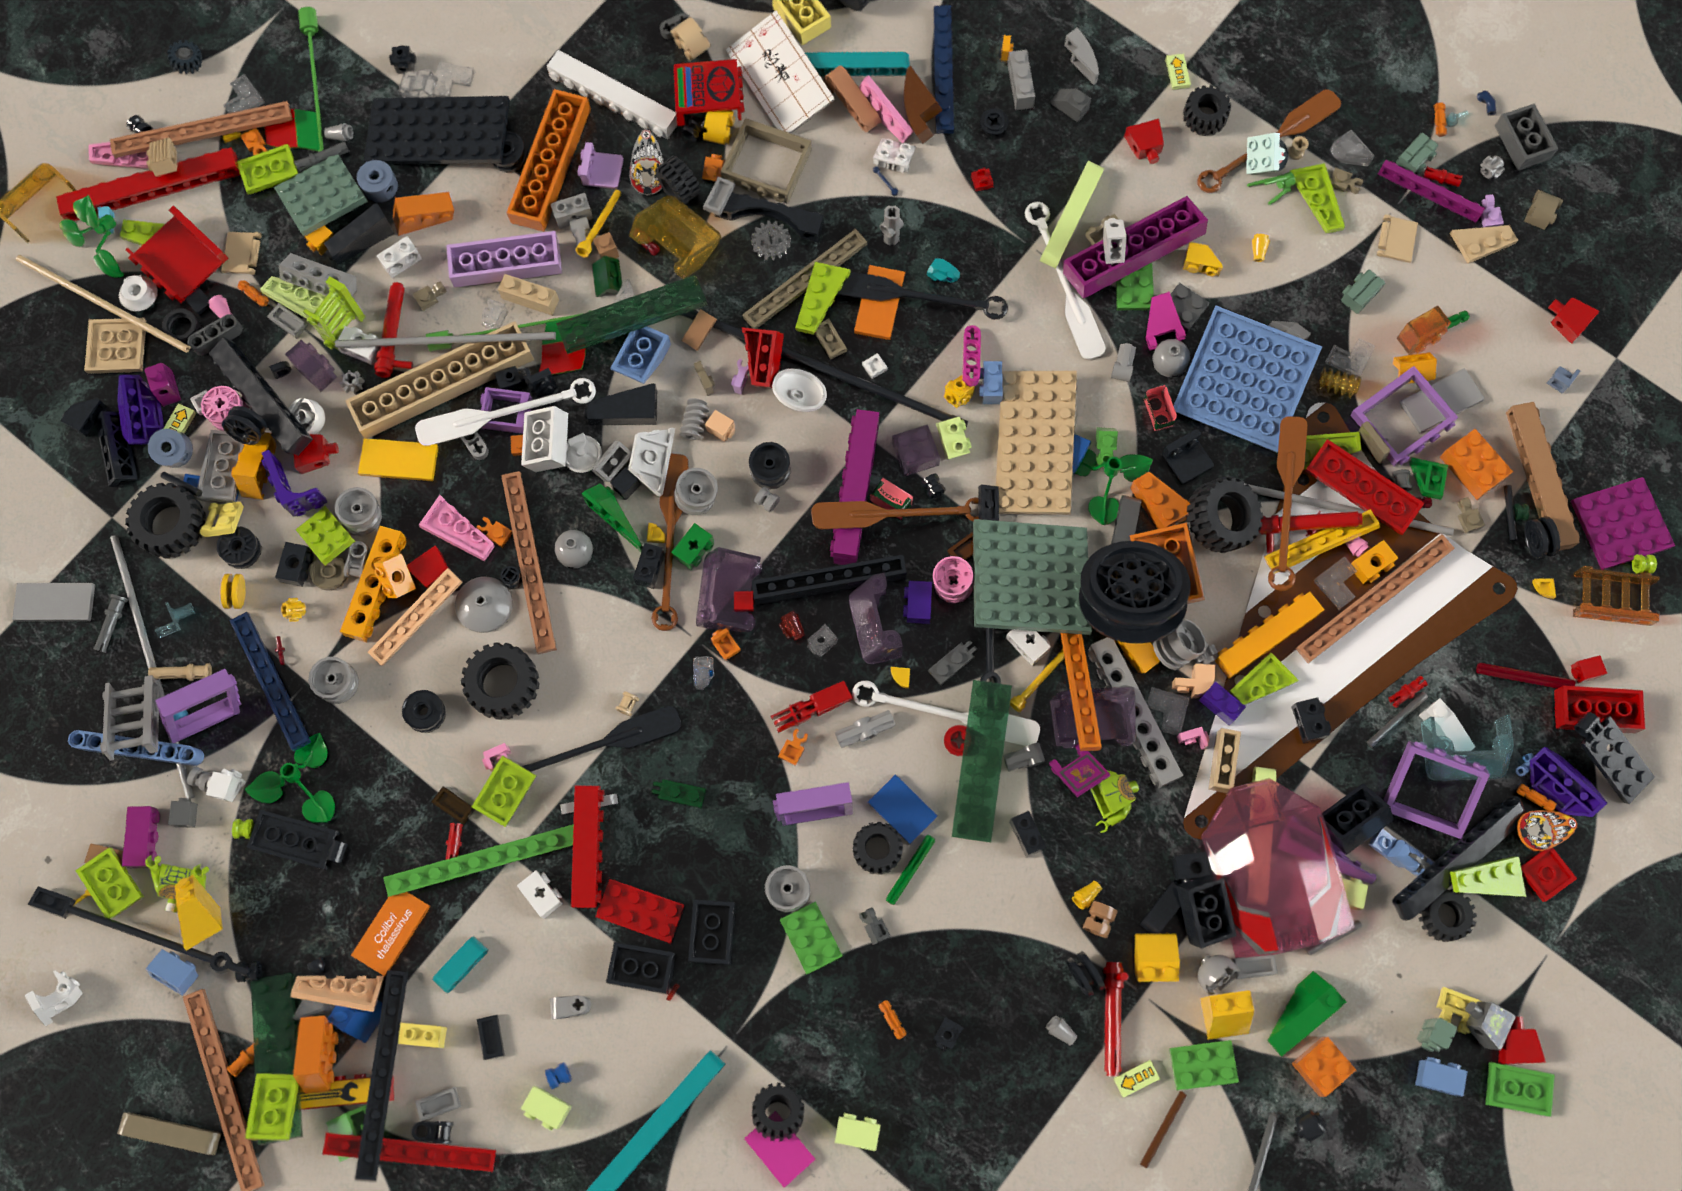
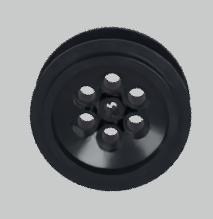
(1134, 592)

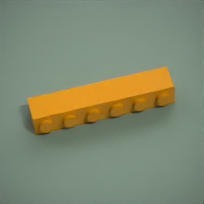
(1269, 635)

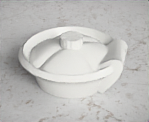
(137, 293)
(582, 453)

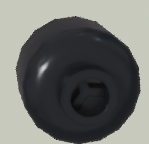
(1310, 1125)

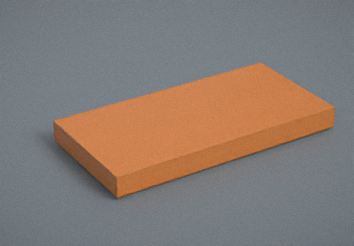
(877, 317)

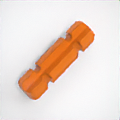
(1440, 119)
(253, 293)
(1536, 797)
(892, 1019)

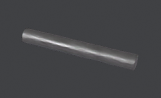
(1315, 948)

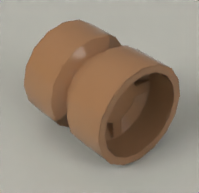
(1101, 912)

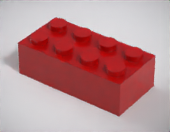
(1622, 705)

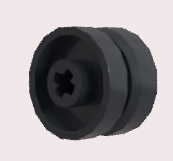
(769, 465)

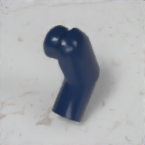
(1489, 100)

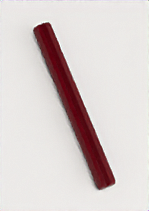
(1523, 676)

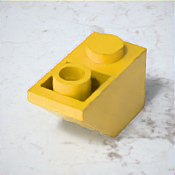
(1202, 260)

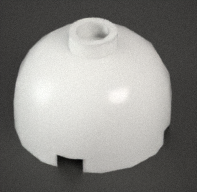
(309, 415)

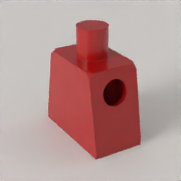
(1146, 140)
(1572, 317)
(315, 454)
(428, 566)
(1521, 1045)

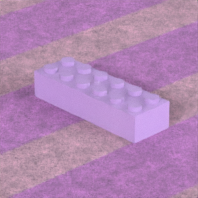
(516, 256)

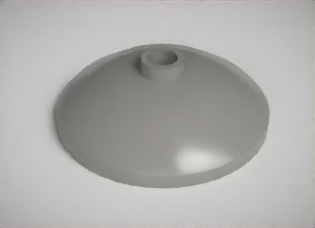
(489, 614)

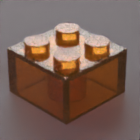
(1424, 330)

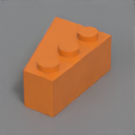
(422, 211)
(1160, 501)

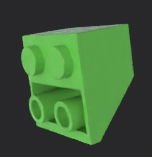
(348, 1124)

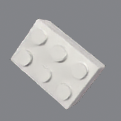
(544, 439)

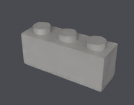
(1021, 80)

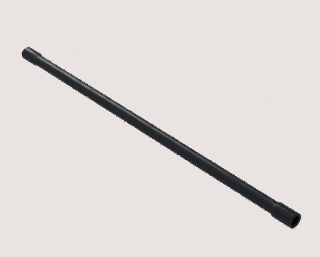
(839, 374)

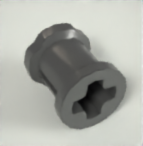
(1402, 479)

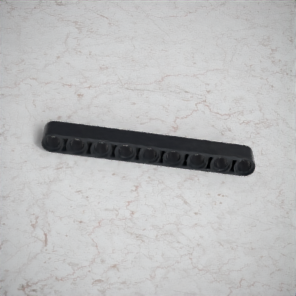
(1463, 854)

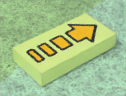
(1178, 71)
(180, 419)
(1136, 1078)

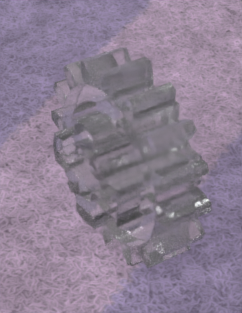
(761, 238)

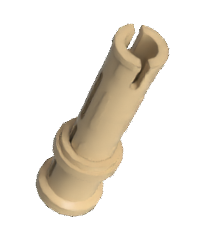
(188, 672)

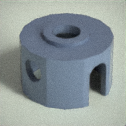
(377, 189)
(178, 455)

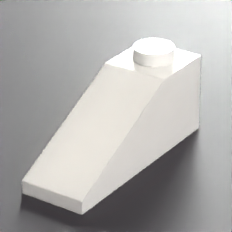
(1448, 725)

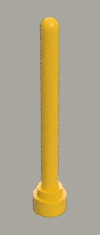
(584, 247)
(1018, 702)

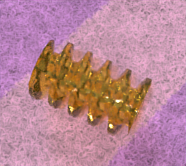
(1339, 382)

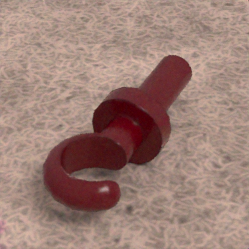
(280, 650)

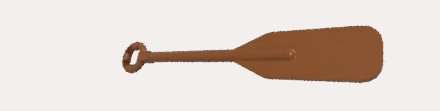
(1296, 122)
(677, 465)
(1290, 466)
(864, 514)

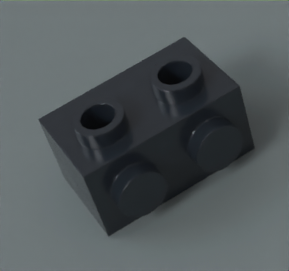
(1311, 720)

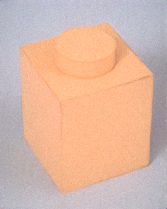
(720, 426)

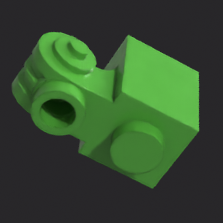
(1107, 442)

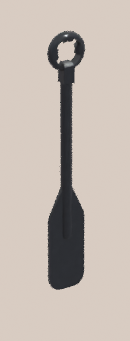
(882, 289)
(625, 734)

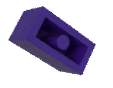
(919, 602)
(1222, 703)

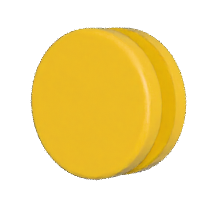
(232, 591)

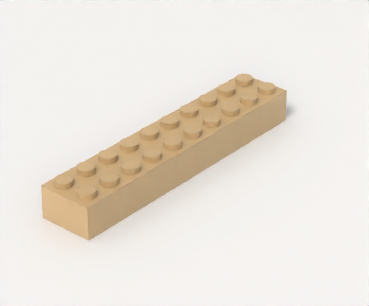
(436, 382)

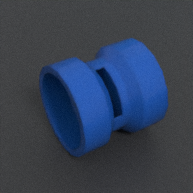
(558, 1075)

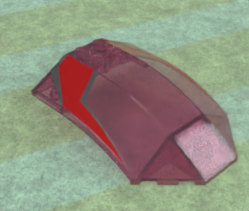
(1276, 870)

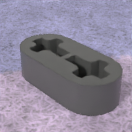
(672, 23)

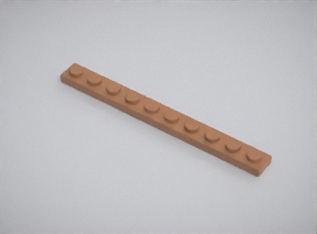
(202, 128)
(529, 563)
(1374, 598)
(223, 1091)

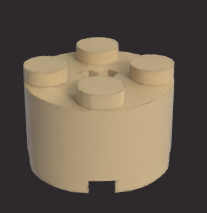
(690, 38)

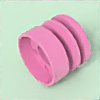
(218, 402)
(953, 569)

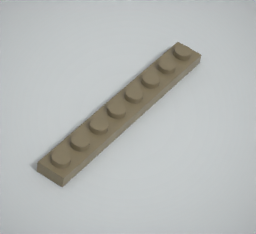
(799, 282)

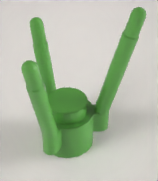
(1283, 182)

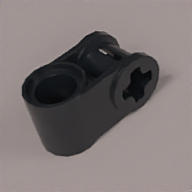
(437, 1132)

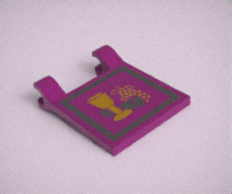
(1081, 773)

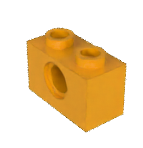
(1382, 555)
(402, 582)

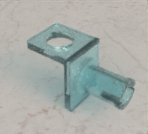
(176, 615)

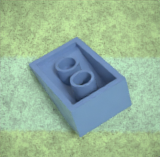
(641, 354)

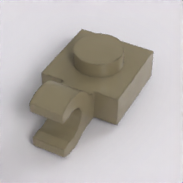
(427, 297)
(1469, 518)

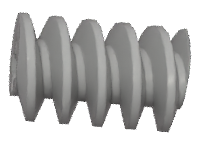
(693, 419)

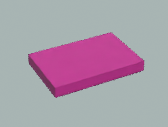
(782, 1158)

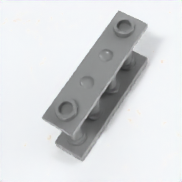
(149, 722)

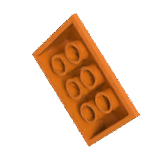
(1178, 542)

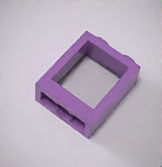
(507, 395)

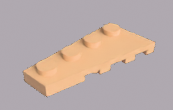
(349, 993)

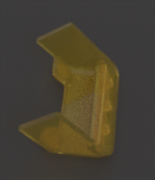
(27, 188)

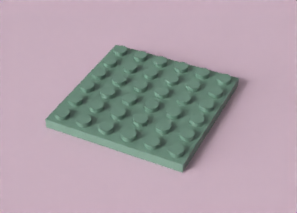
(1028, 576)

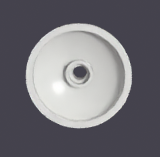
(799, 390)

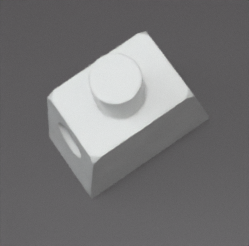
(1114, 232)

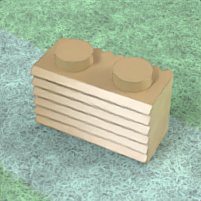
(162, 157)

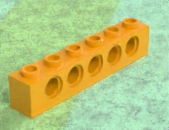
(362, 631)

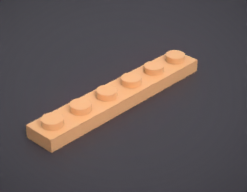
(415, 617)

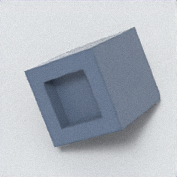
(1562, 379)

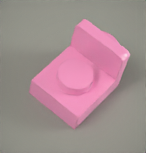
(1189, 737)
(495, 754)

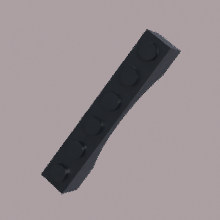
(805, 223)

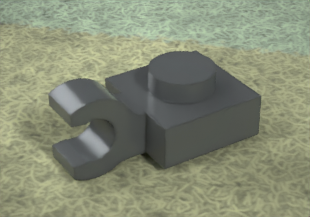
(876, 928)

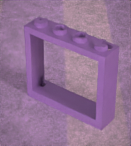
(1432, 436)
(193, 695)
(813, 804)
(1426, 819)

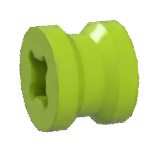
(1644, 564)
(242, 828)

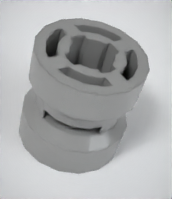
(767, 499)
(198, 778)

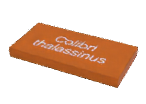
(390, 931)

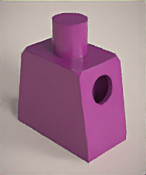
(161, 378)

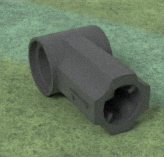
(1028, 756)

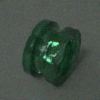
(1521, 512)

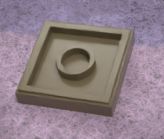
(1373, 442)

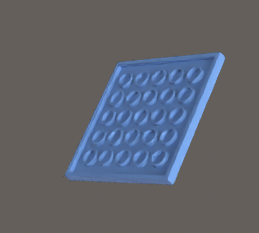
(1246, 378)

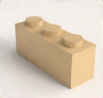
(528, 294)
(1224, 760)

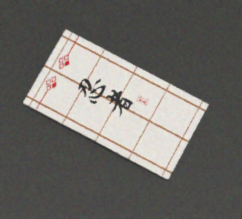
(780, 74)

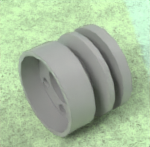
(1180, 646)

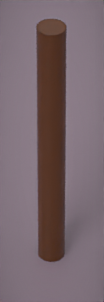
(1163, 1129)

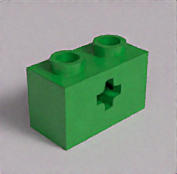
(694, 537)

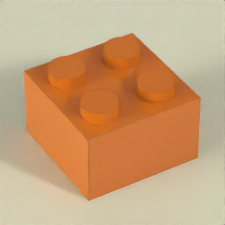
(1323, 1066)

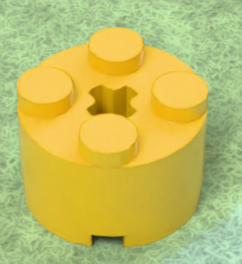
(718, 126)

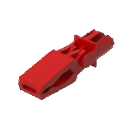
(821, 701)

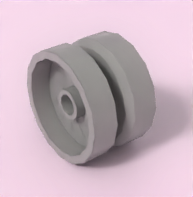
(695, 491)
(358, 511)
(333, 680)
(793, 878)

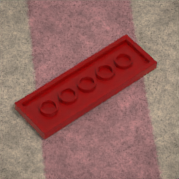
(1364, 487)

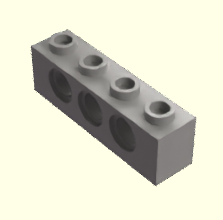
(313, 275)

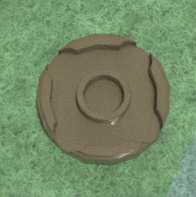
(328, 576)

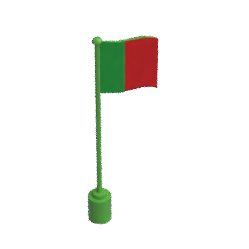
(305, 127)
(553, 351)

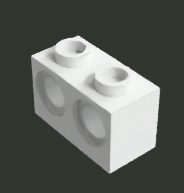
(399, 257)

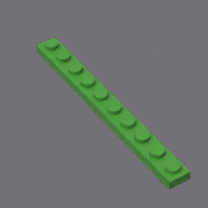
(479, 861)

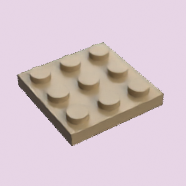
(114, 346)

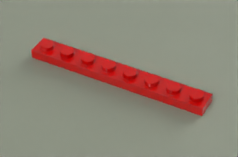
(414, 1152)

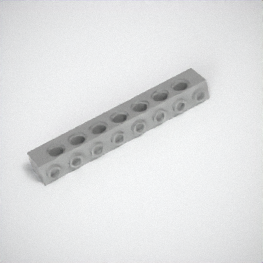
(1172, 772)

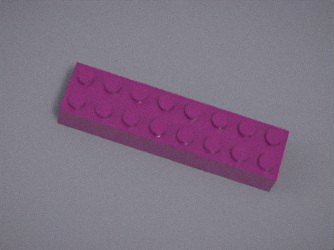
(1145, 243)
(856, 481)

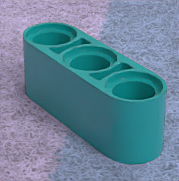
(460, 964)

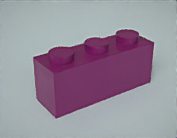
(140, 836)

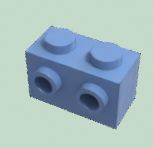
(992, 384)
(172, 971)
(1441, 1078)

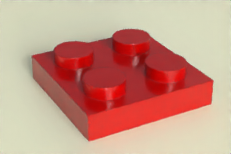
(1547, 874)

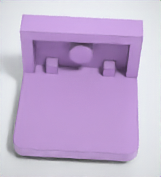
(600, 168)

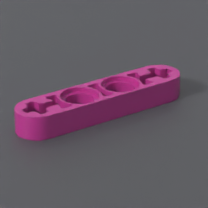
(971, 355)

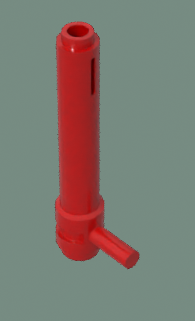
(385, 356)
(1273, 524)
(1113, 1004)

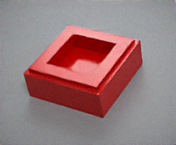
(743, 601)

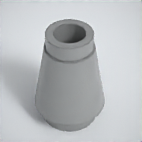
(339, 132)
(1061, 1030)

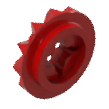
(951, 734)

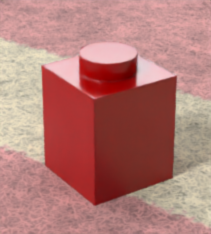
(1588, 669)

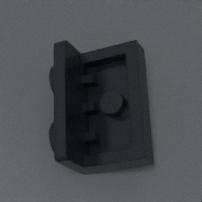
(540, 382)

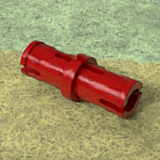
(1442, 176)
(1407, 691)
(454, 840)

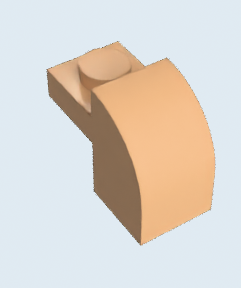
(1202, 679)

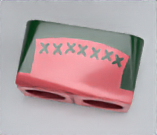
(1167, 405)
(890, 496)

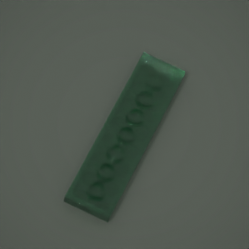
(631, 314)
(981, 761)
(276, 1034)

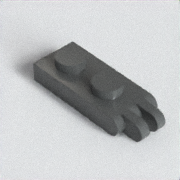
(952, 662)

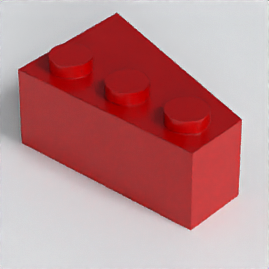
(764, 355)

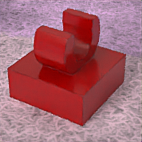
(982, 179)

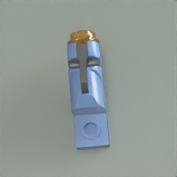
(1400, 853)

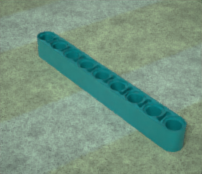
(659, 1123)

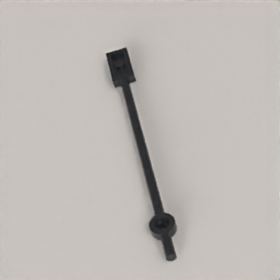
(989, 510)
(63, 905)

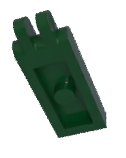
(679, 793)

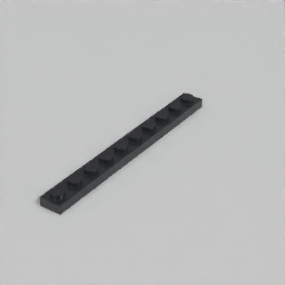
(381, 1077)

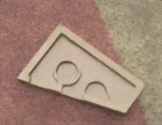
(1481, 242)

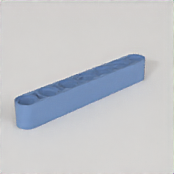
(181, 755)

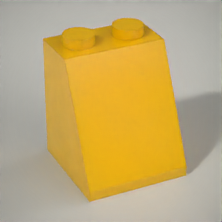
(197, 912)
(1227, 1014)

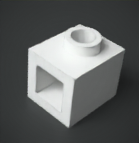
(222, 785)

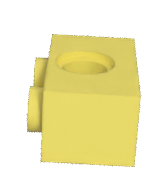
(422, 1035)

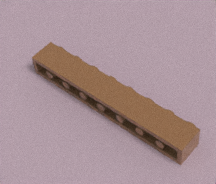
(1541, 470)

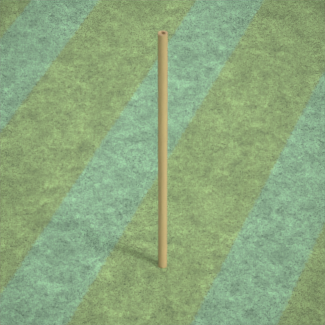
(106, 305)

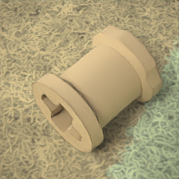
(1298, 147)
(627, 703)

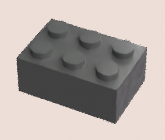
(1526, 136)

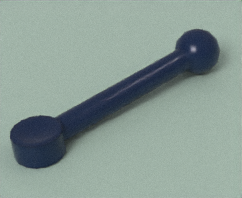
(894, 191)

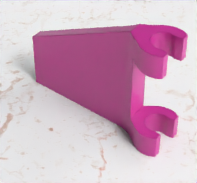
(1163, 320)

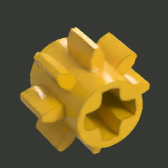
(293, 609)

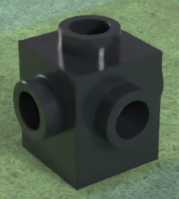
(402, 59)

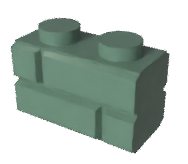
(1417, 154)
(1363, 291)
(1436, 1034)

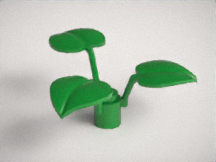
(86, 213)
(1132, 466)
(268, 785)

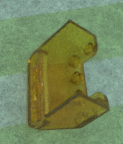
(678, 231)

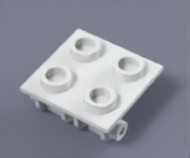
(894, 153)

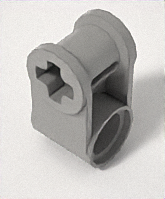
(356, 563)
(565, 1006)

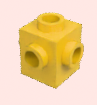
(957, 392)

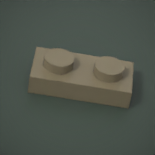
(830, 339)

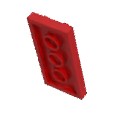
(640, 911)

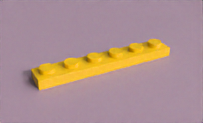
(1323, 541)

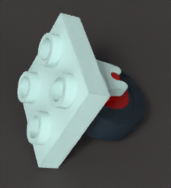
(1266, 154)

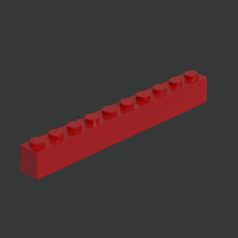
(146, 186)

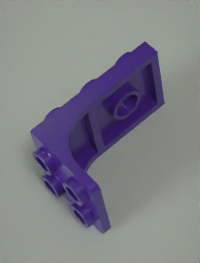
(295, 503)

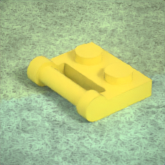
(227, 521)

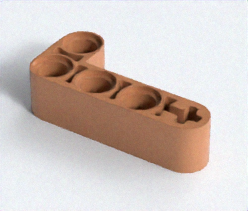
(851, 96)

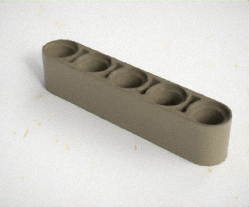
(169, 1133)

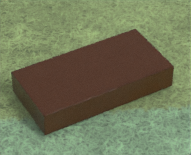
(963, 548)

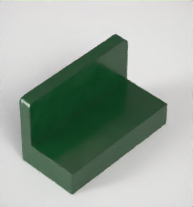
(606, 276)

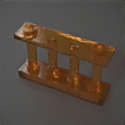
(1606, 612)

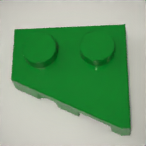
(1429, 477)

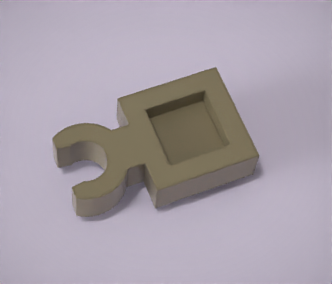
(1342, 180)
(706, 381)

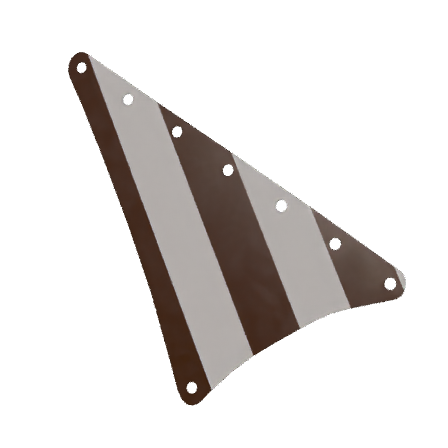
(1366, 659)

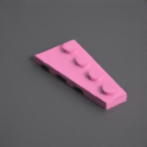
(889, 115)
(102, 155)
(452, 527)

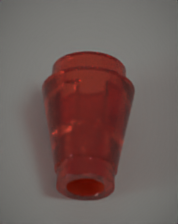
(793, 625)

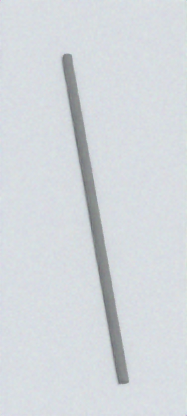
(144, 641)

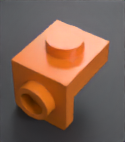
(713, 167)
(725, 643)

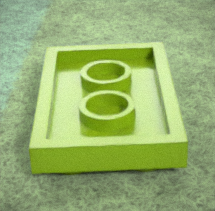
(267, 169)
(325, 535)
(504, 791)
(109, 883)
(272, 1107)

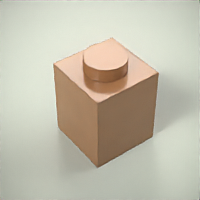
(605, 246)

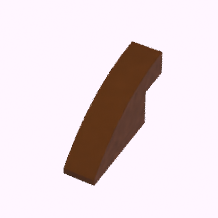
(919, 105)

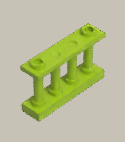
(347, 307)

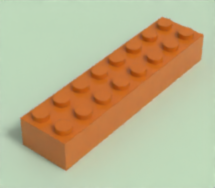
(548, 160)

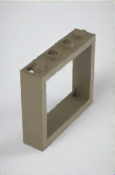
(774, 136)

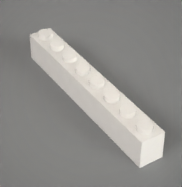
(612, 94)

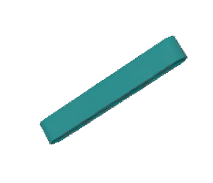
(861, 63)

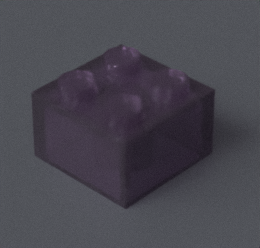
(311, 364)
(915, 450)

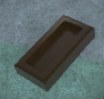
(453, 805)

